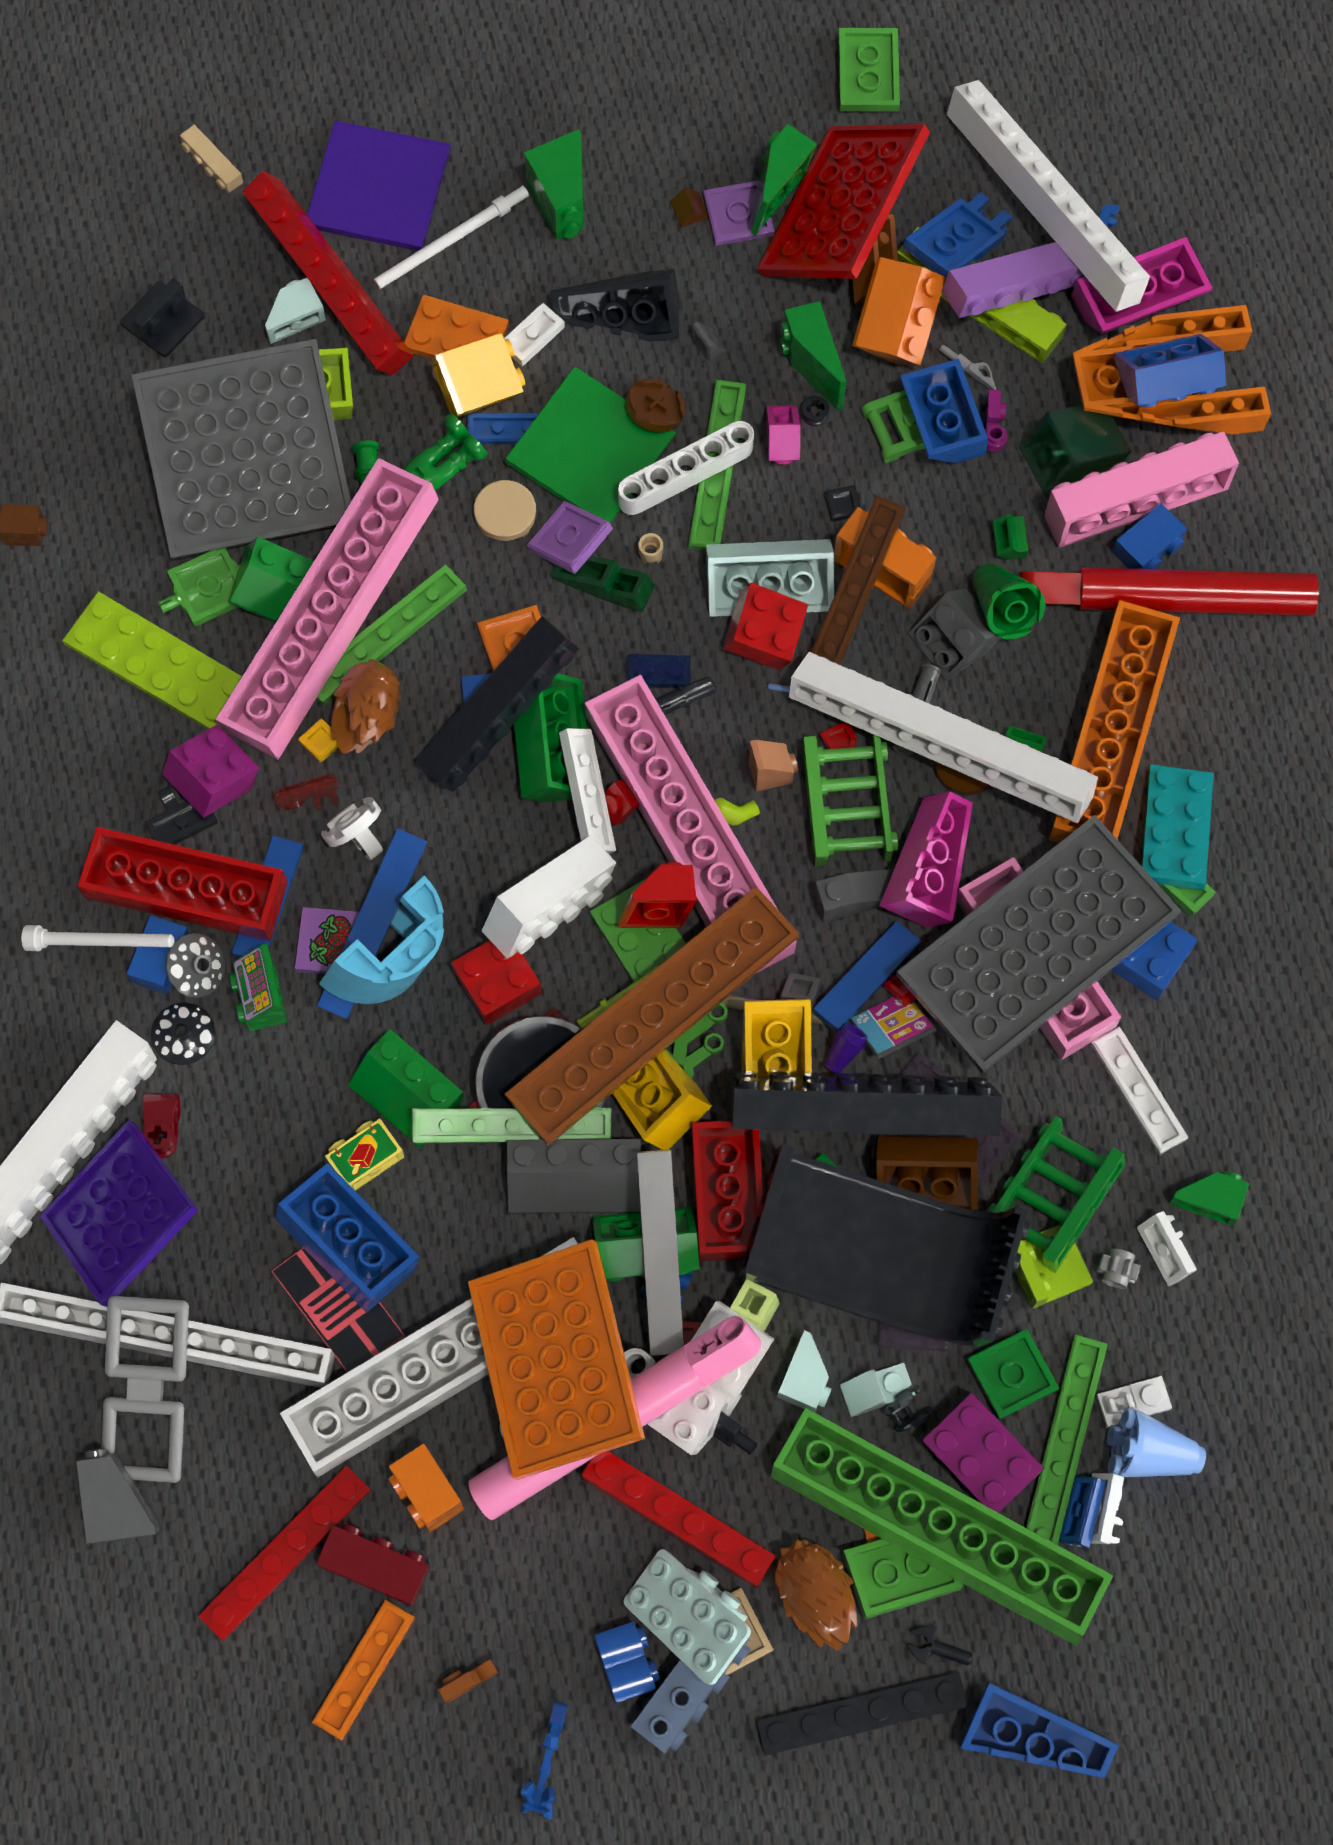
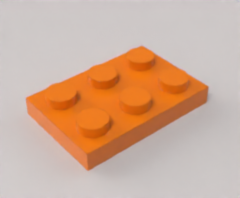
(446, 326)

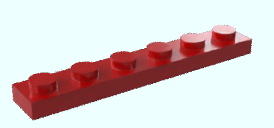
(284, 1553)

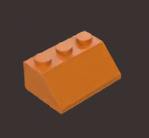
(898, 312)

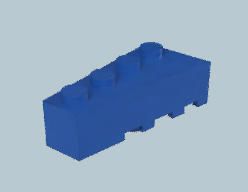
(1026, 1732)

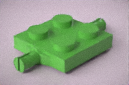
(203, 586)

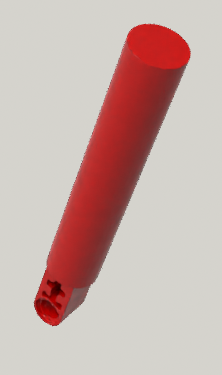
(1181, 590)

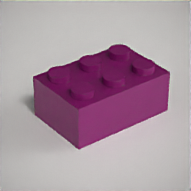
(983, 1454)

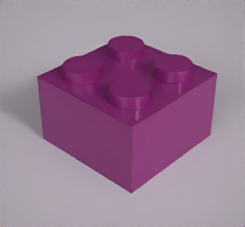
(210, 770)

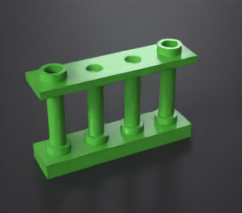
(822, 815)

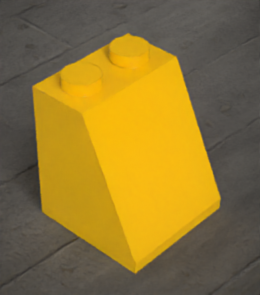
(477, 375)

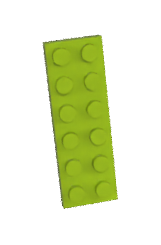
(152, 660)

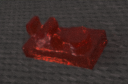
(293, 795)

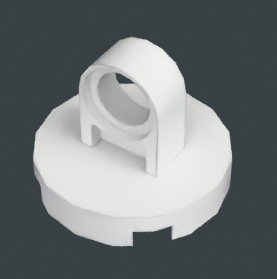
(353, 825)

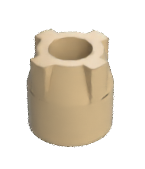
(650, 541)

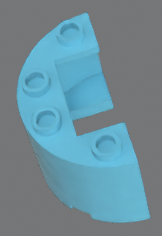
(364, 979)

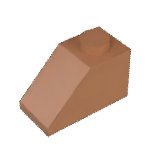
(770, 764)

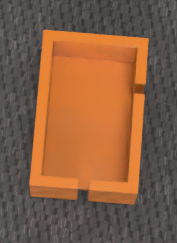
(905, 569)

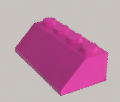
(1173, 279)

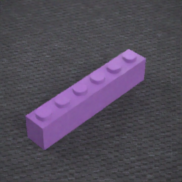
(1010, 279)

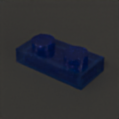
(660, 670)

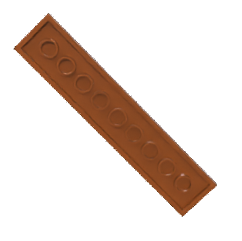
(651, 1016)

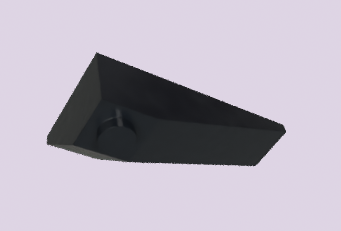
(631, 303)

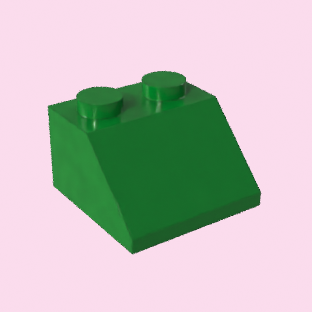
(268, 578)

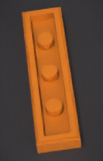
(363, 1670)

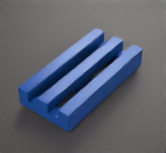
(1082, 1511)

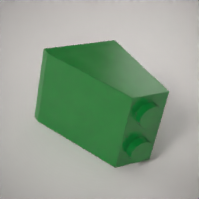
(556, 183)

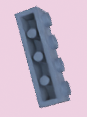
(677, 1702)

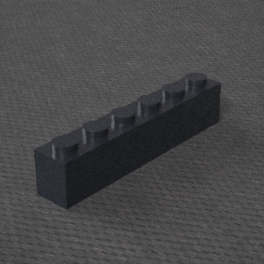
(497, 704)

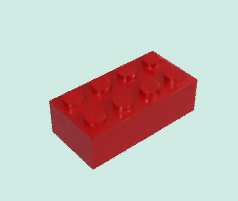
(725, 1188)

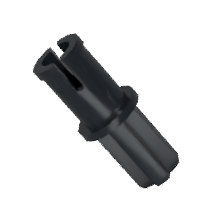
(686, 695)

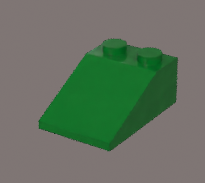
(782, 171)
(812, 351)

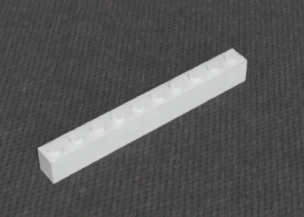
(1048, 196)
(943, 737)
(155, 1335)

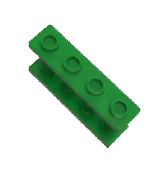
(1089, 1194)

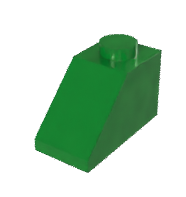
(1214, 1197)

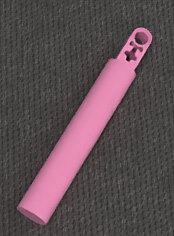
(655, 1392)

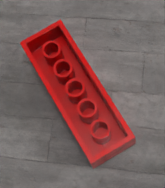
(183, 883)

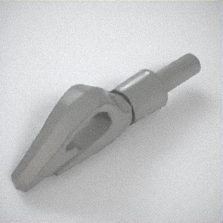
(972, 369)

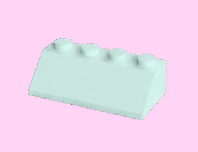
(787, 567)

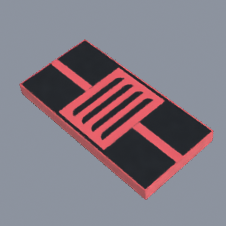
(334, 1314)

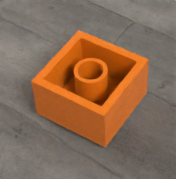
(426, 1488)

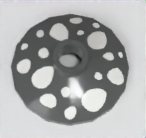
(183, 969)

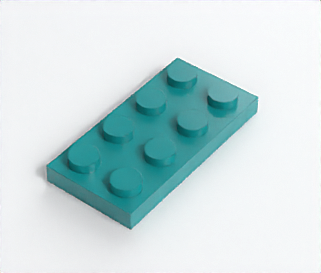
(1177, 826)

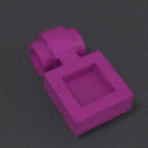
(994, 412)

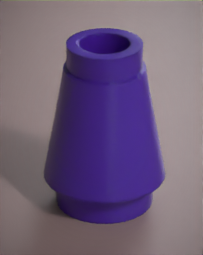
(845, 1047)

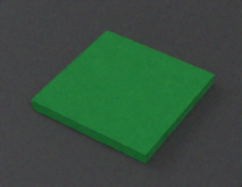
(586, 446)

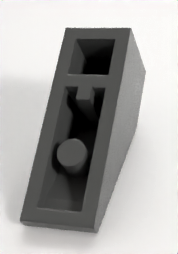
(851, 893)

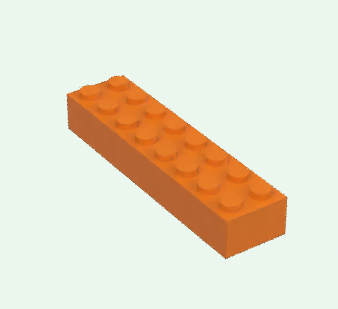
(1120, 712)

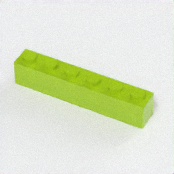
(1019, 323)

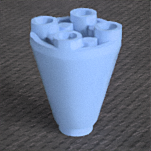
(1151, 1448)

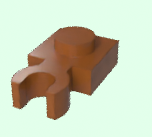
(458, 1684)

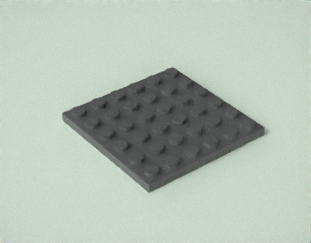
(242, 448)

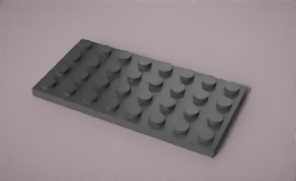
(1038, 943)

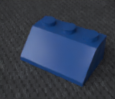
(1171, 369)
(945, 412)

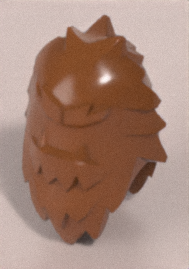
(364, 706)
(816, 1593)

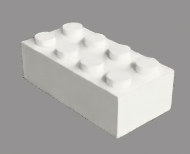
(549, 897)

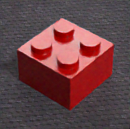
(765, 626)
(494, 982)

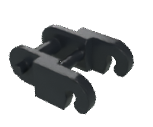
(901, 1402)

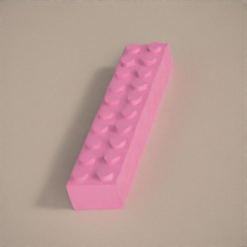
(327, 609)
(674, 798)

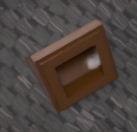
(689, 207)

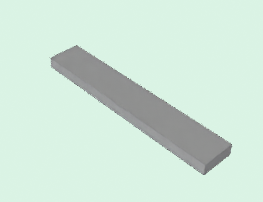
(660, 1251)

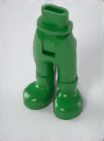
(424, 463)

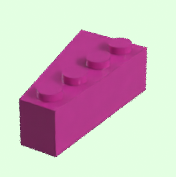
(931, 862)

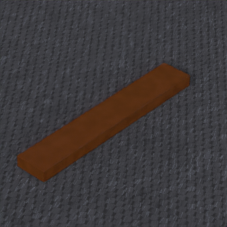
(858, 579)

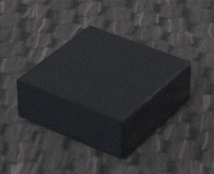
(842, 502)

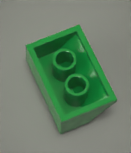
(398, 1079)
(622, 1243)

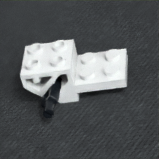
(708, 1411)

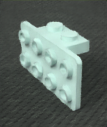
(689, 1615)

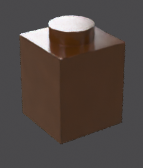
(22, 525)

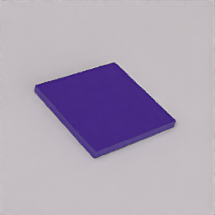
(378, 185)
(118, 1213)

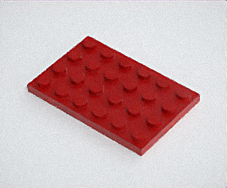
(843, 201)

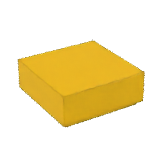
(319, 740)

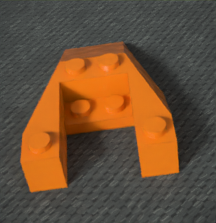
(1222, 411)

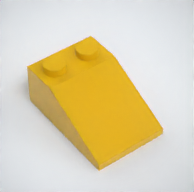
(777, 1037)
(662, 1101)

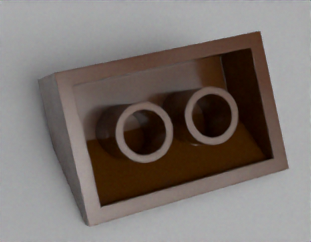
(931, 1167)

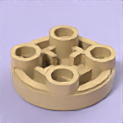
(505, 510)

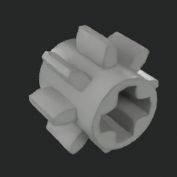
(1118, 1268)

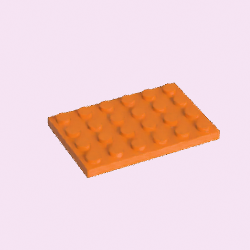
(555, 1360)

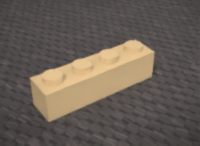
(212, 160)

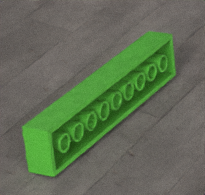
(941, 1526)

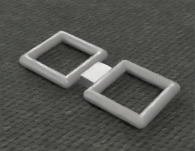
(146, 1383)

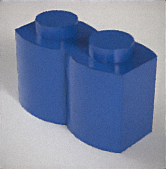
(625, 1662)

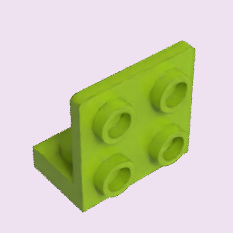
(1041, 1283)

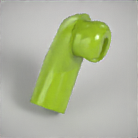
(736, 815)

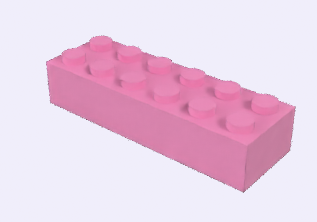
(1136, 488)
(1081, 1020)

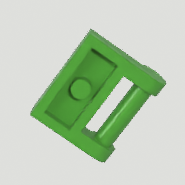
(903, 421)

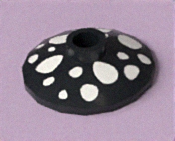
(187, 1047)

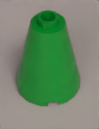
(1007, 601)

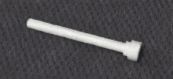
(36, 938)

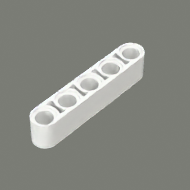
(679, 480)

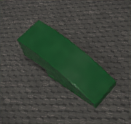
(609, 582)

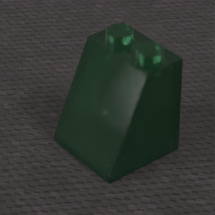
(1072, 445)

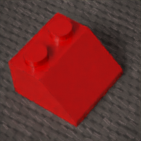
(661, 899)

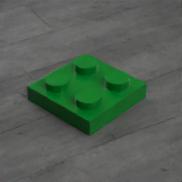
(1012, 1374)

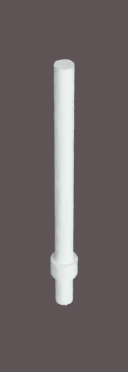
(499, 206)

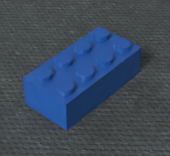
(1157, 960)
(347, 1237)

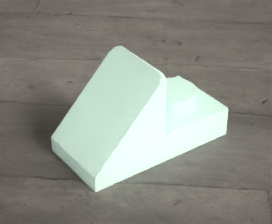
(875, 1389)

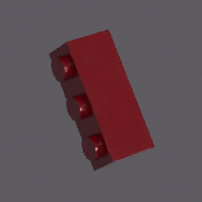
(373, 1564)

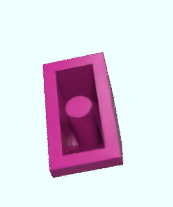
(783, 433)

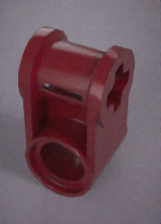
(162, 1117)

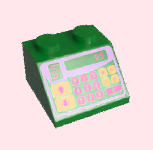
(259, 989)

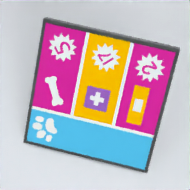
(892, 1026)

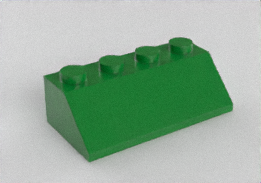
(538, 740)

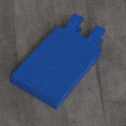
(958, 236)

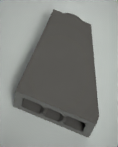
(111, 1500)

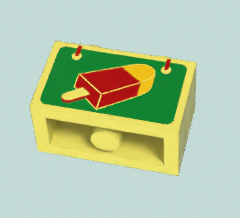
(364, 1154)

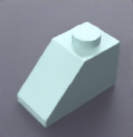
(294, 310)
(806, 1377)

